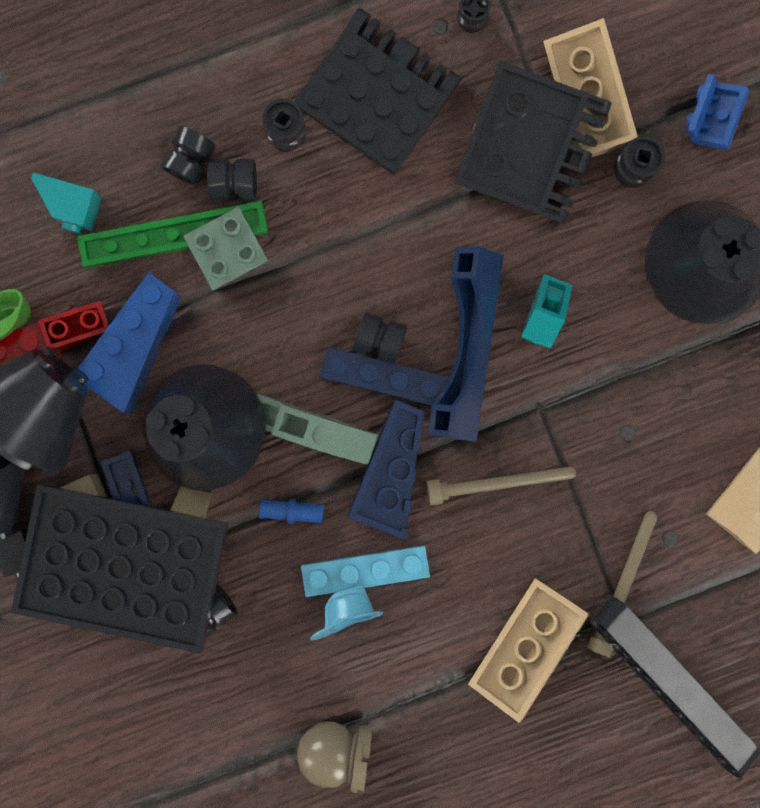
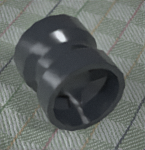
(474, 8)

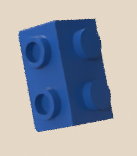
(716, 113)

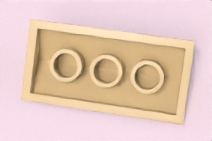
(587, 62)
(739, 505)
(528, 650)

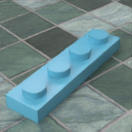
(365, 570)

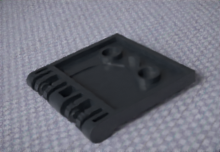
(374, 96)
(527, 139)

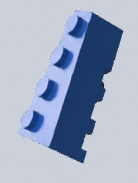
(130, 344)

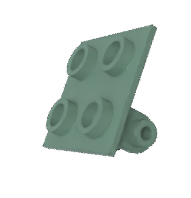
(225, 248)

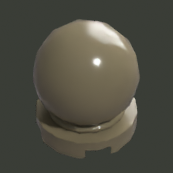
(334, 755)

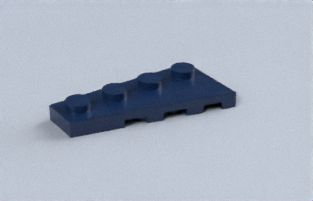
(388, 480)

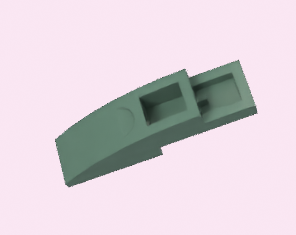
(318, 431)

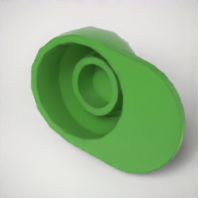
(13, 311)

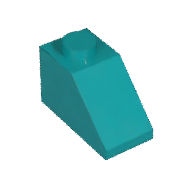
(68, 203)
(547, 311)

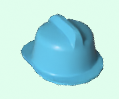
(346, 609)

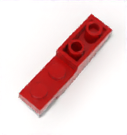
(57, 331)

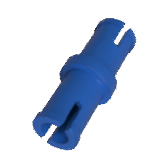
(291, 511)

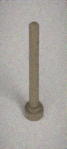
(441, 491)
(596, 642)

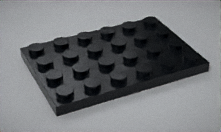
(120, 568)

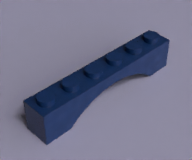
(476, 284)

